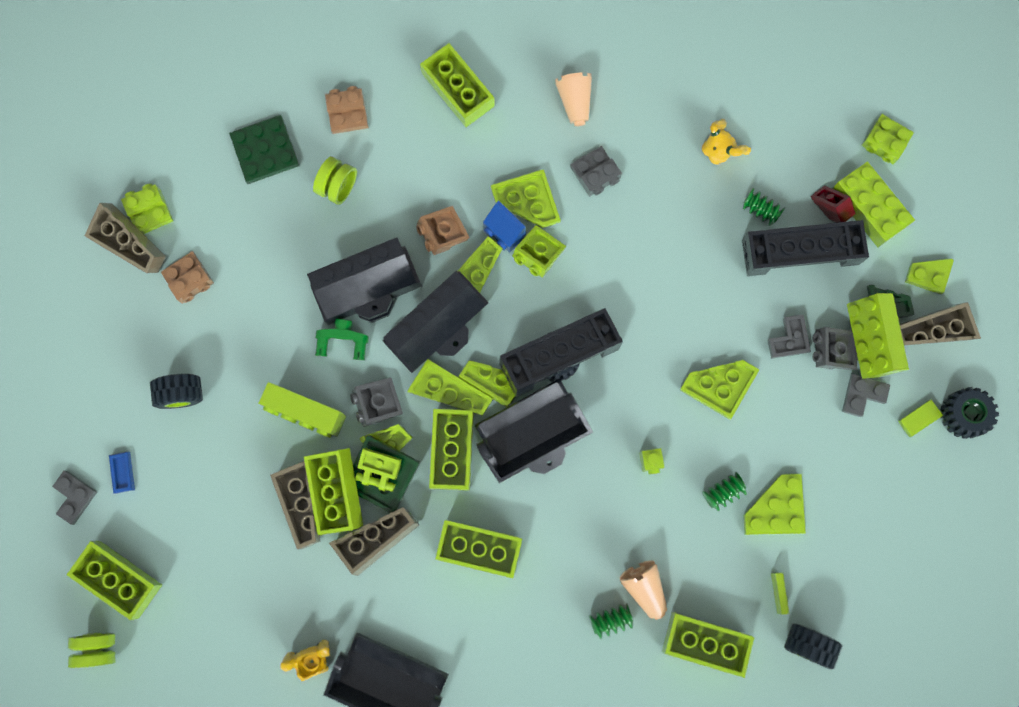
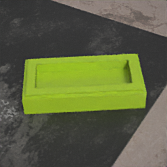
(920, 418)
(780, 593)

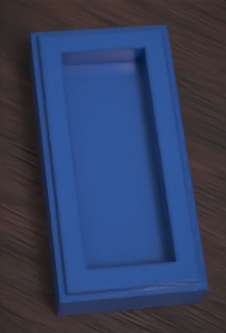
(121, 472)

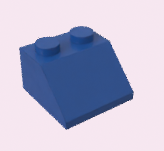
(504, 227)

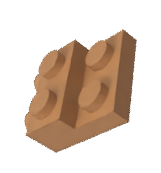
(346, 110)
(441, 230)
(187, 278)

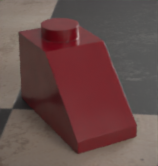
(834, 204)

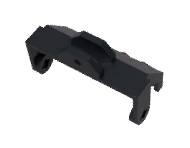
(364, 283)
(436, 323)
(532, 432)
(383, 678)

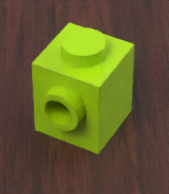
(652, 461)

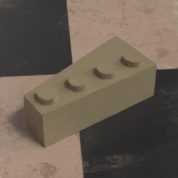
(121, 237)
(945, 325)
(295, 499)
(368, 544)

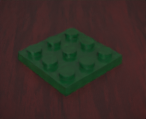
(264, 149)
(386, 499)

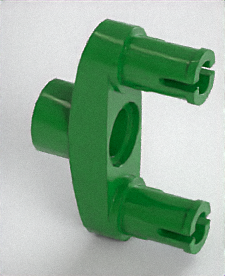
(341, 331)

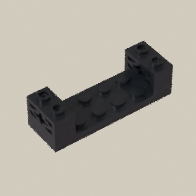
(805, 246)
(560, 351)

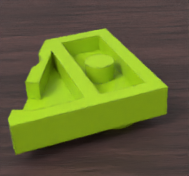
(930, 275)
(394, 436)

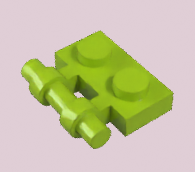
(380, 464)

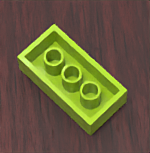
(457, 85)
(874, 204)
(877, 336)
(302, 409)
(451, 449)
(333, 491)
(478, 549)
(114, 580)
(708, 644)

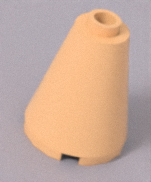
(575, 96)
(646, 588)

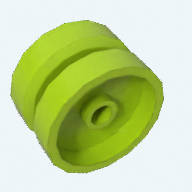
(335, 180)
(92, 652)

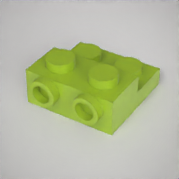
(887, 139)
(147, 208)
(538, 251)

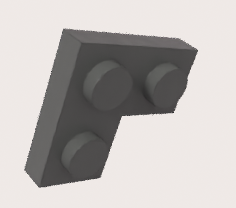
(794, 342)
(860, 391)
(77, 494)

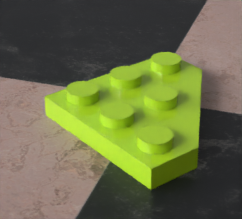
(528, 198)
(721, 386)
(778, 508)

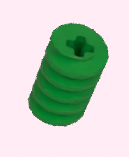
(762, 207)
(725, 491)
(611, 621)

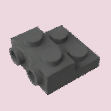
(596, 171)
(834, 349)
(376, 402)

